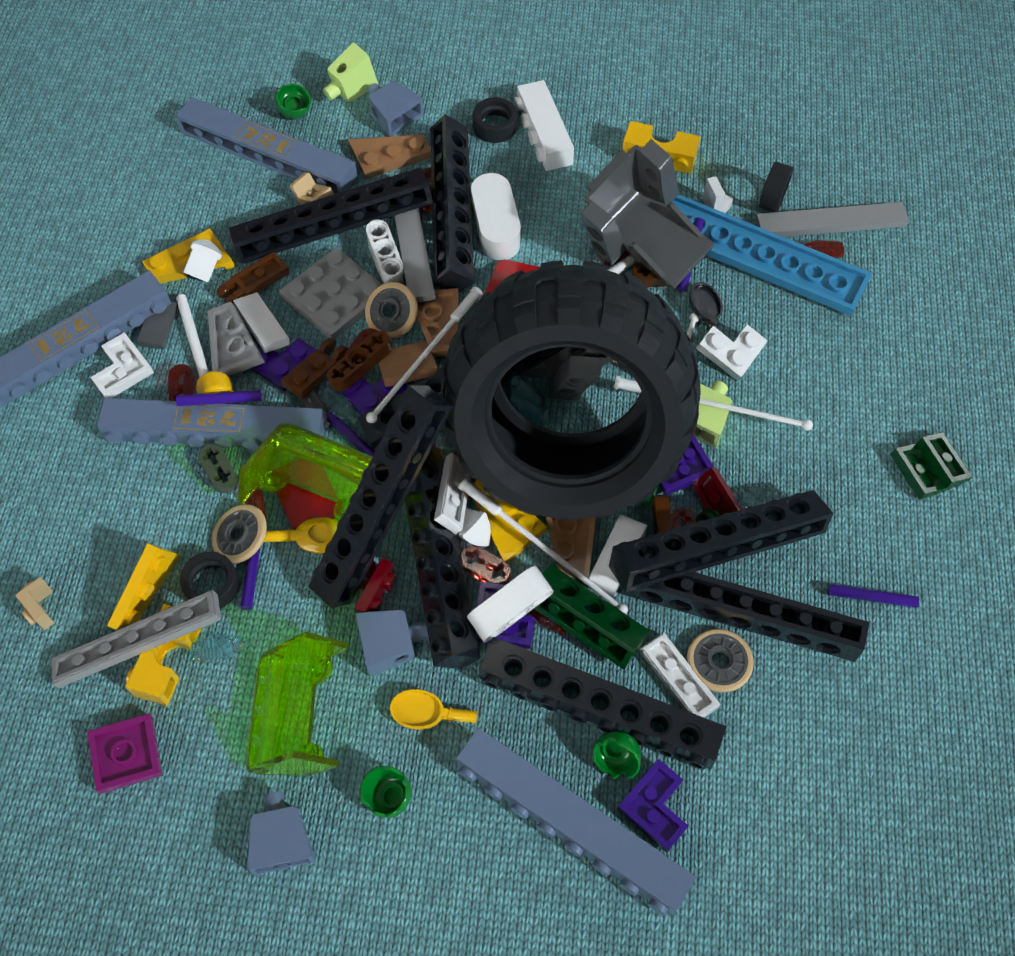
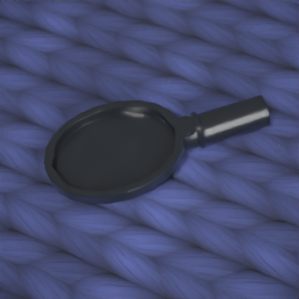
(706, 303)

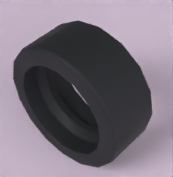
(496, 133)
(775, 186)
(204, 561)

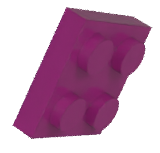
(124, 753)

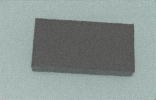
(157, 328)

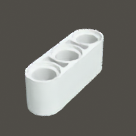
(384, 252)
(625, 530)
(510, 604)

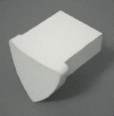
(715, 196)
(202, 259)
(476, 528)

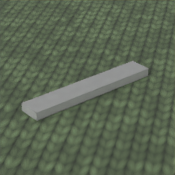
(834, 219)
(414, 255)
(135, 639)

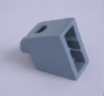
(394, 106)
(388, 639)
(278, 837)

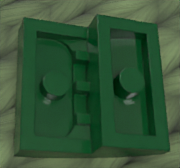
(931, 465)

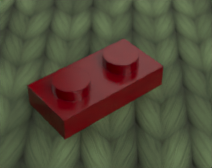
(715, 492)
(381, 580)

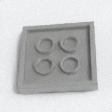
(331, 293)

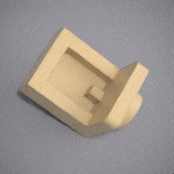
(307, 190)
(30, 597)

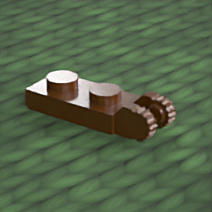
(254, 278)
(313, 369)

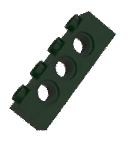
(592, 619)

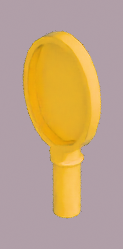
(310, 535)
(424, 710)

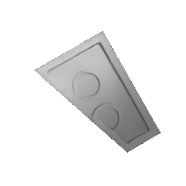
(230, 341)

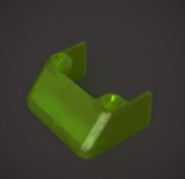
(305, 461)
(285, 707)

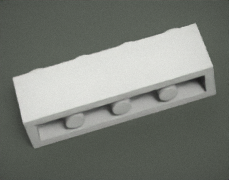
(544, 125)

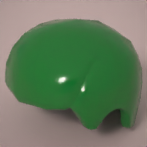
(293, 101)
(617, 754)
(385, 791)

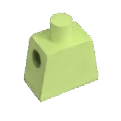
(350, 75)
(712, 419)

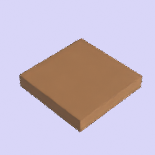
(401, 359)

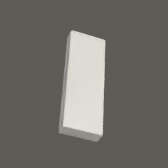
(261, 322)
(451, 500)
(679, 676)

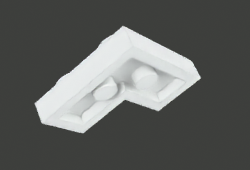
(730, 355)
(127, 367)

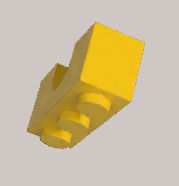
(682, 148)
(150, 678)

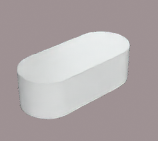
(495, 216)

